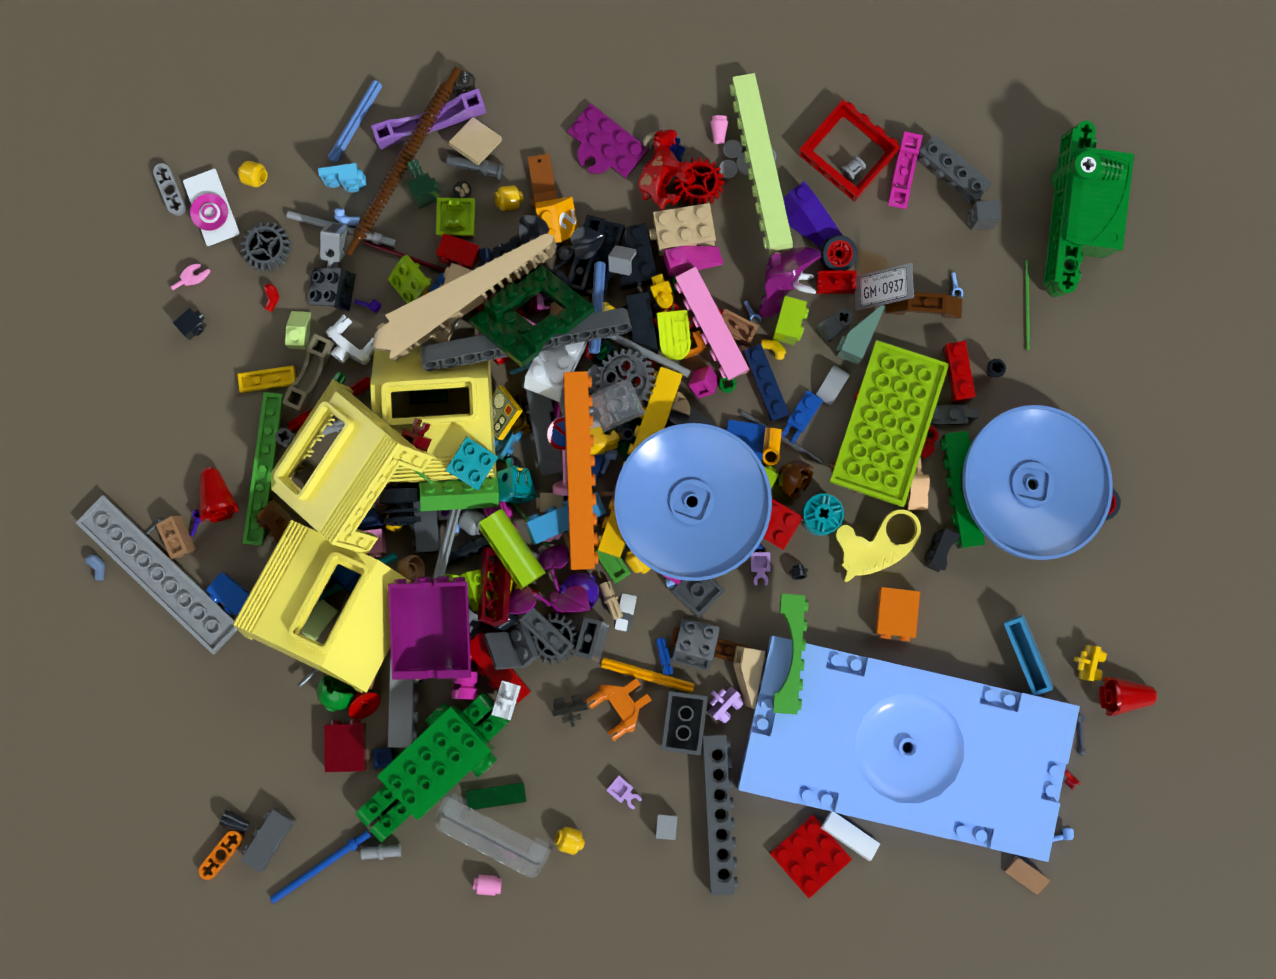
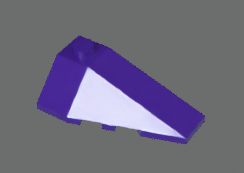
(808, 215)

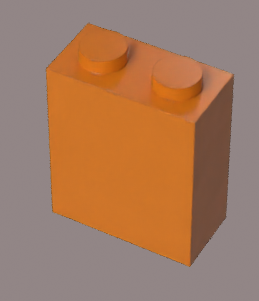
(897, 613)

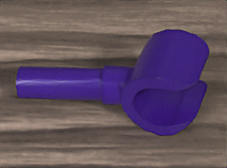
(373, 306)
(196, 522)

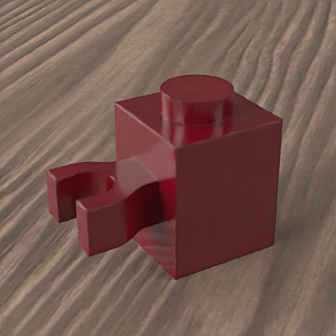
(416, 436)

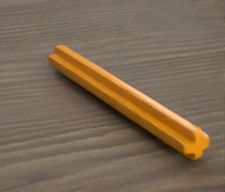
(647, 675)

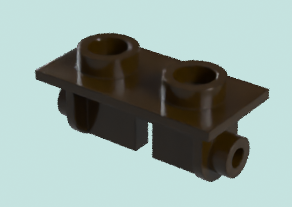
(522, 423)

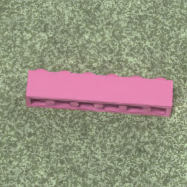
(712, 324)

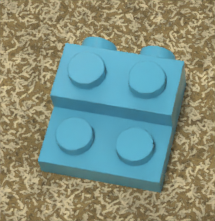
(348, 175)

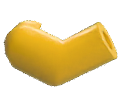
(775, 346)

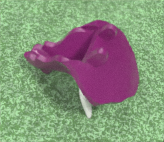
(783, 276)

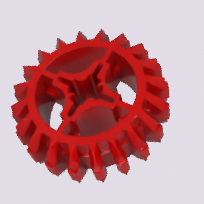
(703, 189)

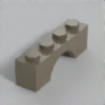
(316, 360)

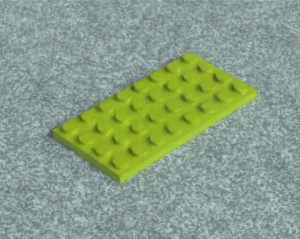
(889, 423)

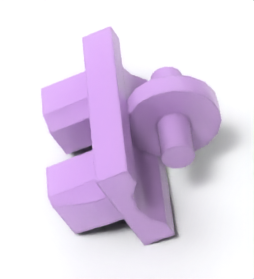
(722, 702)

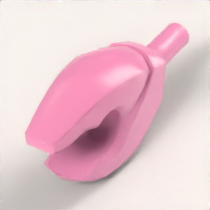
(188, 277)

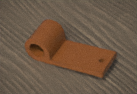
(541, 179)

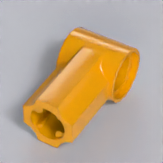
(771, 444)

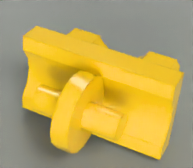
(662, 291)
(1088, 663)

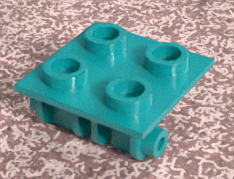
(471, 463)

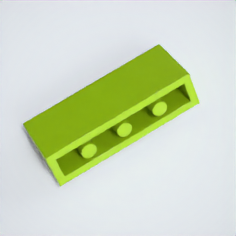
(511, 548)

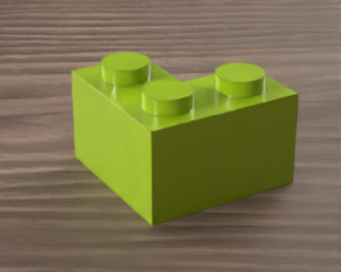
(788, 325)

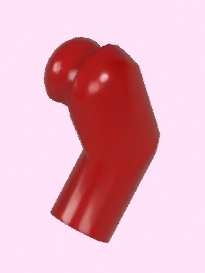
(272, 295)

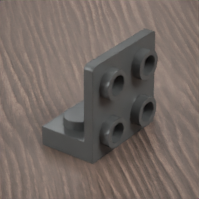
(696, 644)
(511, 648)

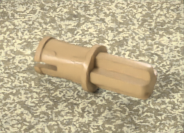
(611, 600)

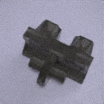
(578, 705)

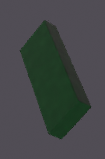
(496, 796)

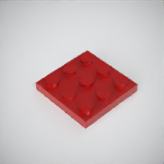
(810, 856)

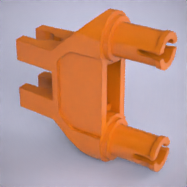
(622, 703)

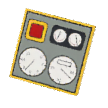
(504, 412)

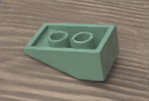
(857, 340)

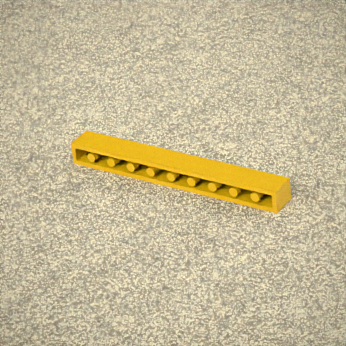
(653, 420)

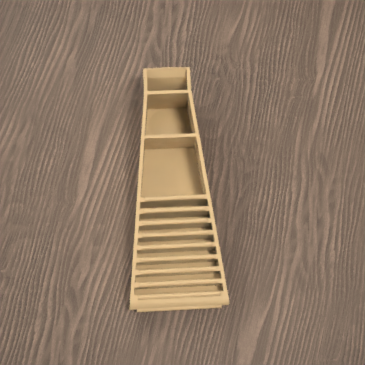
(437, 310)

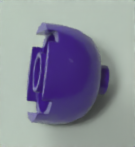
(585, 580)

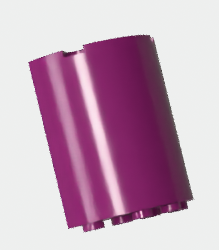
(429, 628)

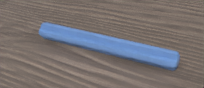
(354, 121)
(597, 299)

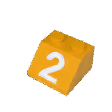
(559, 216)

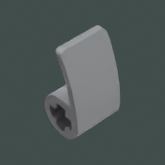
(832, 384)

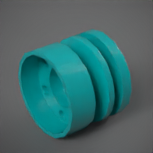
(811, 511)

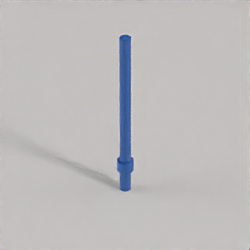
(352, 844)

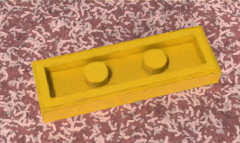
(266, 379)

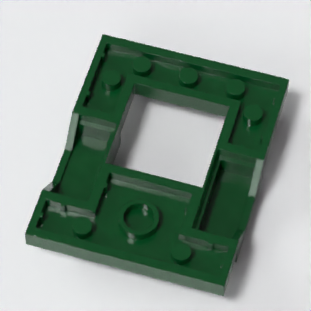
(515, 334)

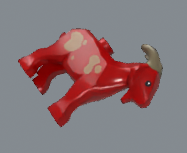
(661, 168)

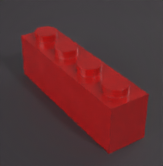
(482, 657)

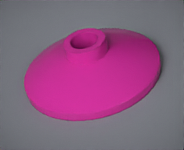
(199, 202)

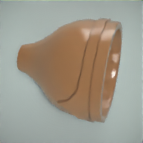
(410, 567)

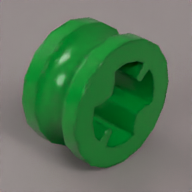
(729, 389)

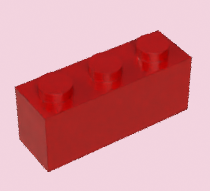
(959, 372)

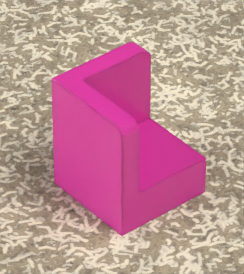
(703, 382)

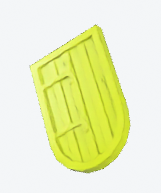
(674, 334)

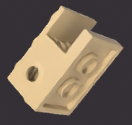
(683, 227)

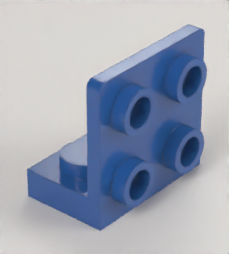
(750, 433)

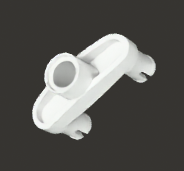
(344, 348)

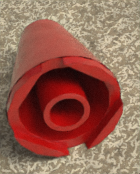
(215, 497)
(1125, 696)

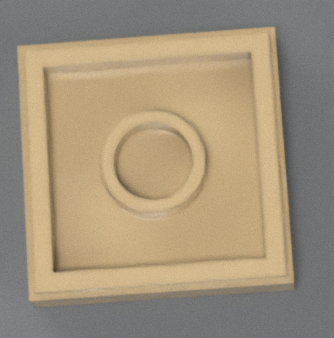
(475, 141)

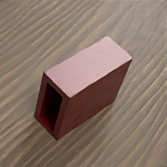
(345, 746)

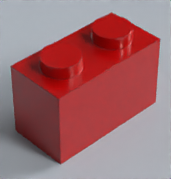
(457, 252)

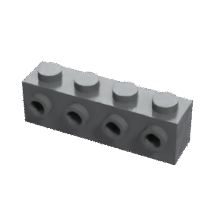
(954, 170)

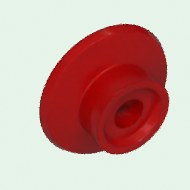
(364, 705)

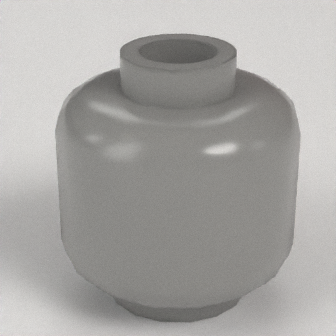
(469, 520)

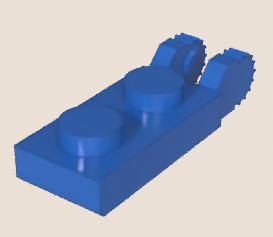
(802, 415)

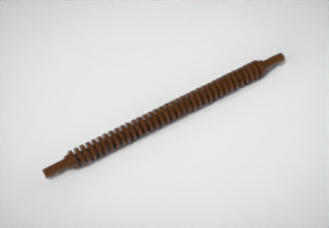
(399, 167)

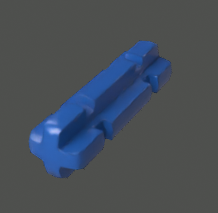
(664, 656)

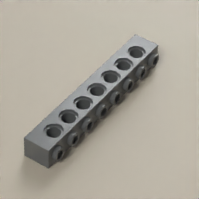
(719, 885)

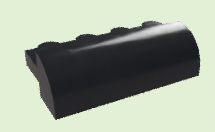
(582, 271)

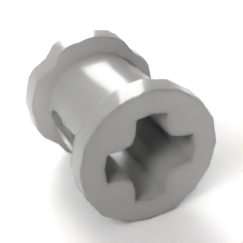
(853, 167)

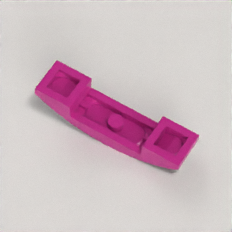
(904, 170)

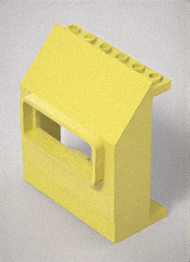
(445, 430)
(350, 471)
(292, 587)

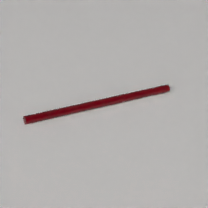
(398, 254)

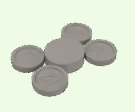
(732, 150)

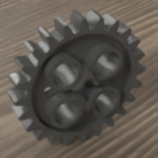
(638, 369)

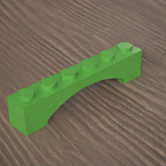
(787, 698)

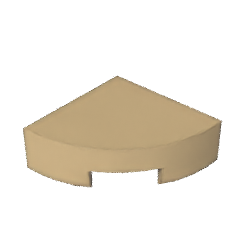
(681, 405)

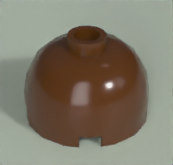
(795, 477)

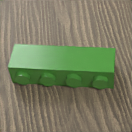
(458, 495)

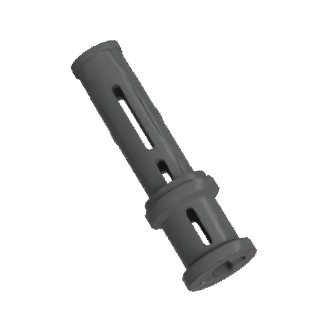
(485, 168)

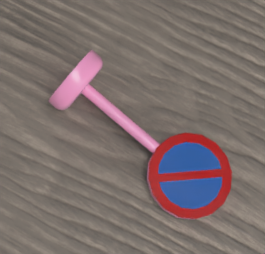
(556, 438)

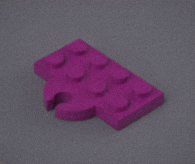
(605, 143)

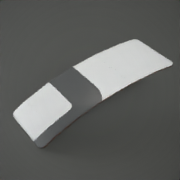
(627, 608)

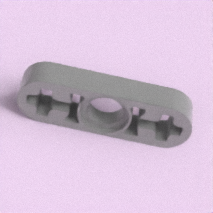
(169, 203)

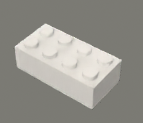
(547, 369)

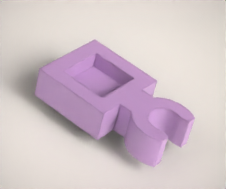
(760, 564)
(622, 790)

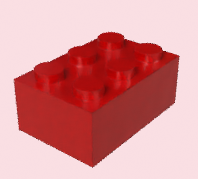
(781, 525)

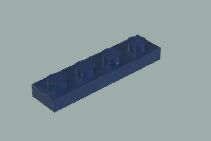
(765, 382)

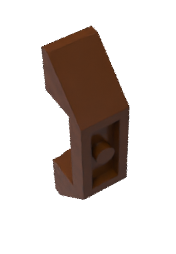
(928, 303)

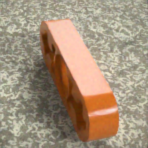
(215, 870)

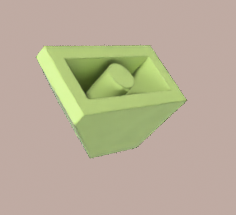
(298, 330)

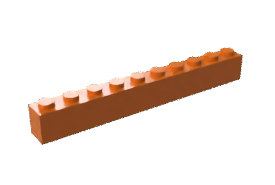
(579, 470)

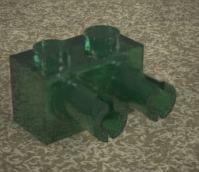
(422, 186)

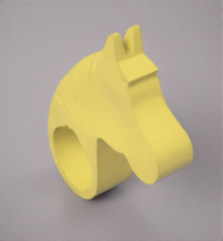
(867, 557)

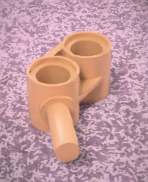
(918, 495)

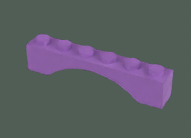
(458, 110)

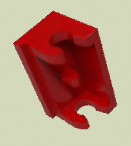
(836, 282)

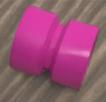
(464, 687)

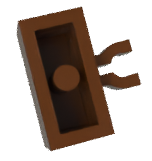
(274, 519)

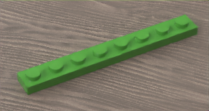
(263, 466)

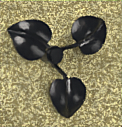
(584, 240)

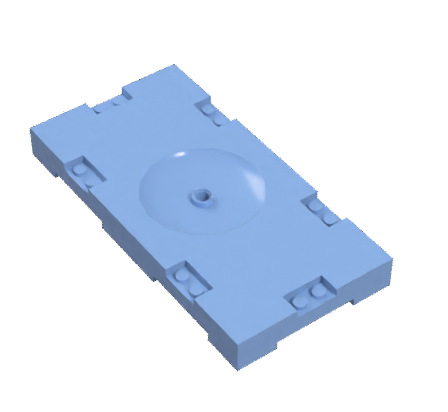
(979, 761)

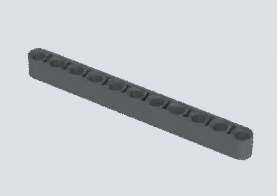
(481, 349)

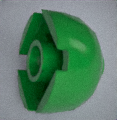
(334, 694)

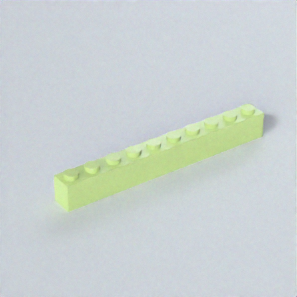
(762, 164)

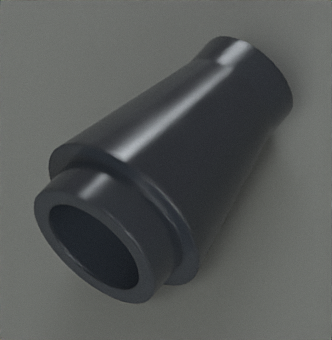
(998, 365)
(622, 429)
(233, 821)

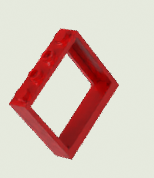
(862, 122)

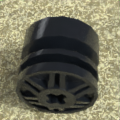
(399, 506)

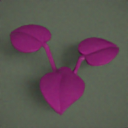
(574, 598)

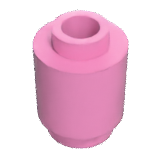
(487, 885)

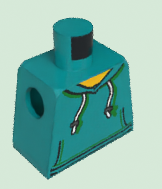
(515, 483)

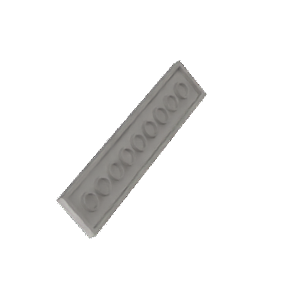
(158, 574)

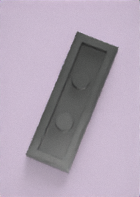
(546, 633)

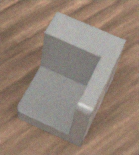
(620, 260)
(666, 827)

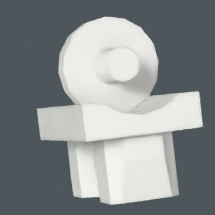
(506, 700)

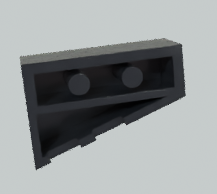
(643, 263)
(641, 321)

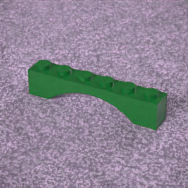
(955, 450)

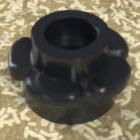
(798, 572)

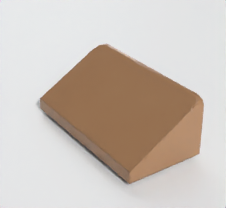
(1027, 875)

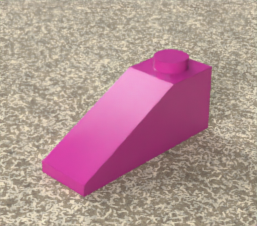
(684, 258)

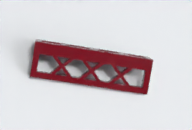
(498, 588)

